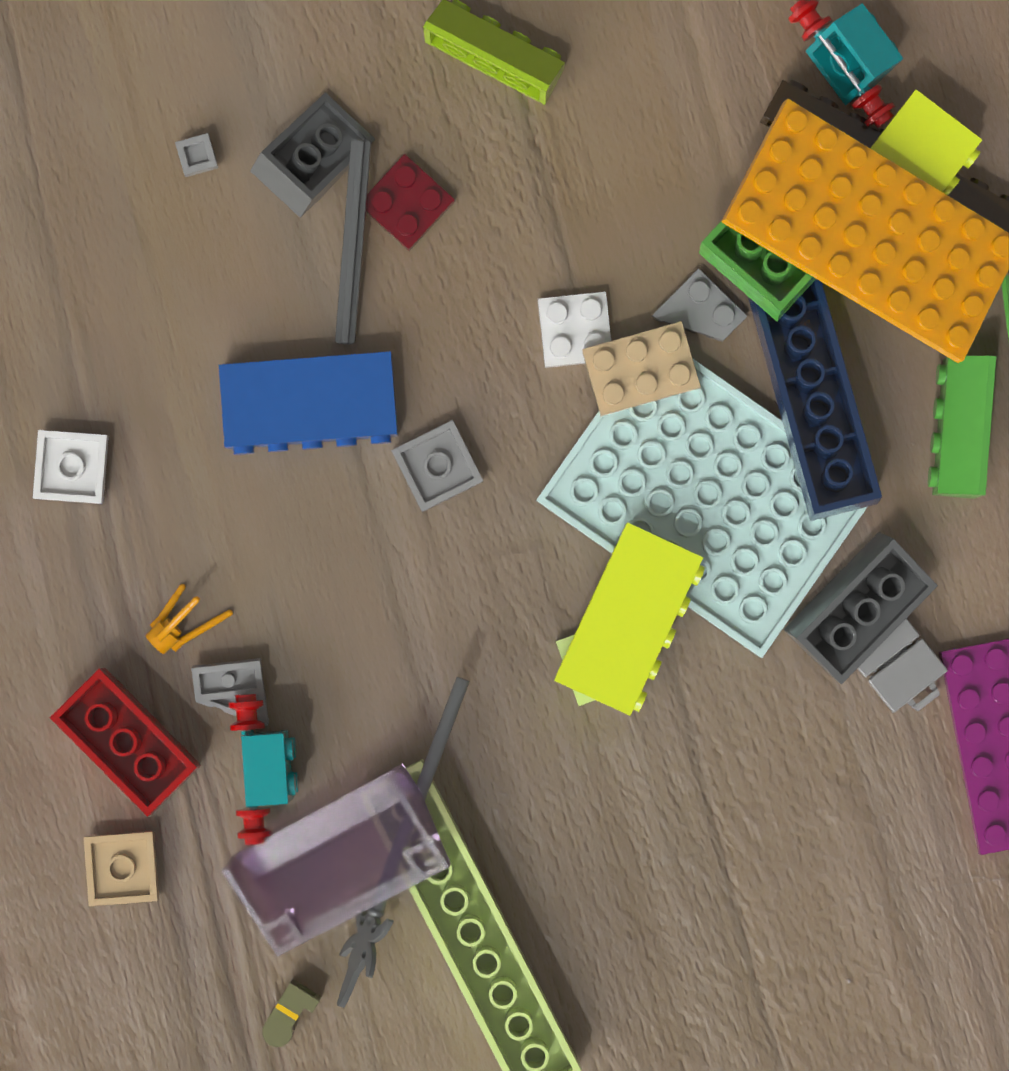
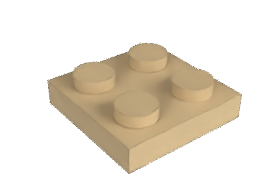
(121, 868)

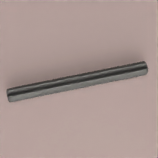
(353, 241)

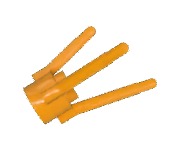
(165, 633)

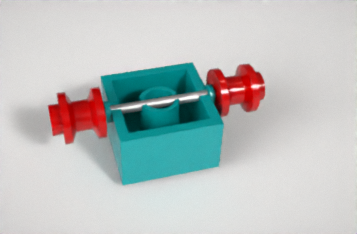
(850, 56)
(265, 768)

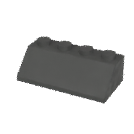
(860, 607)

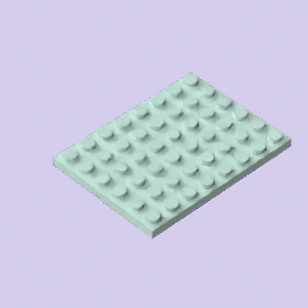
(715, 481)

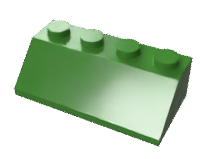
(962, 427)

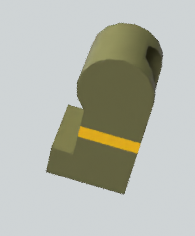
(280, 1024)

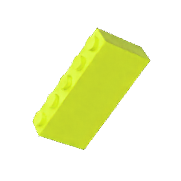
(928, 143)
(630, 619)

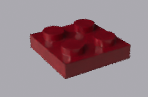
(407, 202)

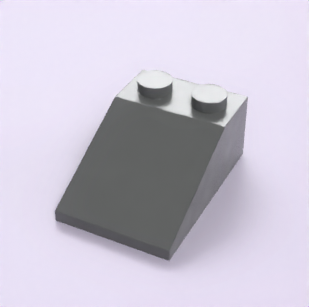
(309, 155)

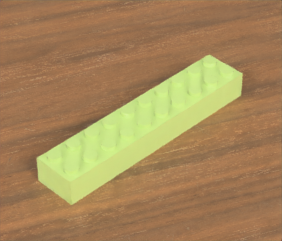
(487, 956)

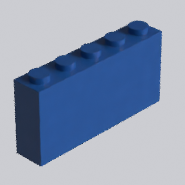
(308, 402)

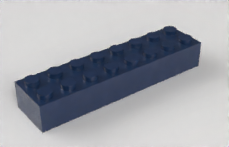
(817, 406)

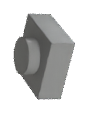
(196, 155)

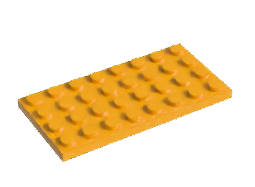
(871, 231)

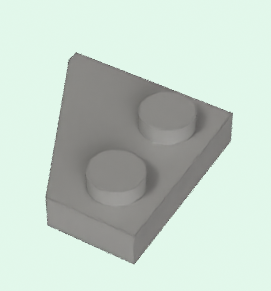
(701, 308)
(220, 682)

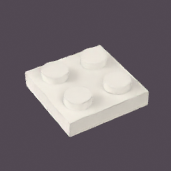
(572, 325)
(70, 467)

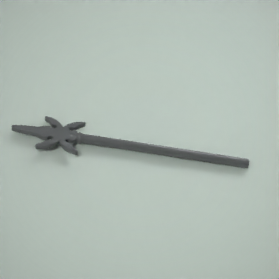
(369, 924)

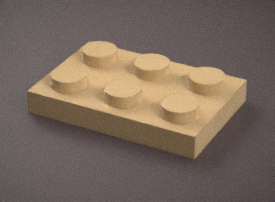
(641, 368)

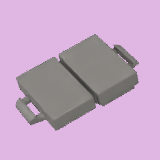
(903, 671)

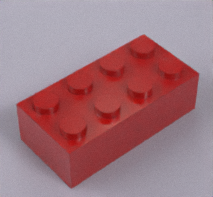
(125, 741)

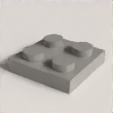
(437, 466)

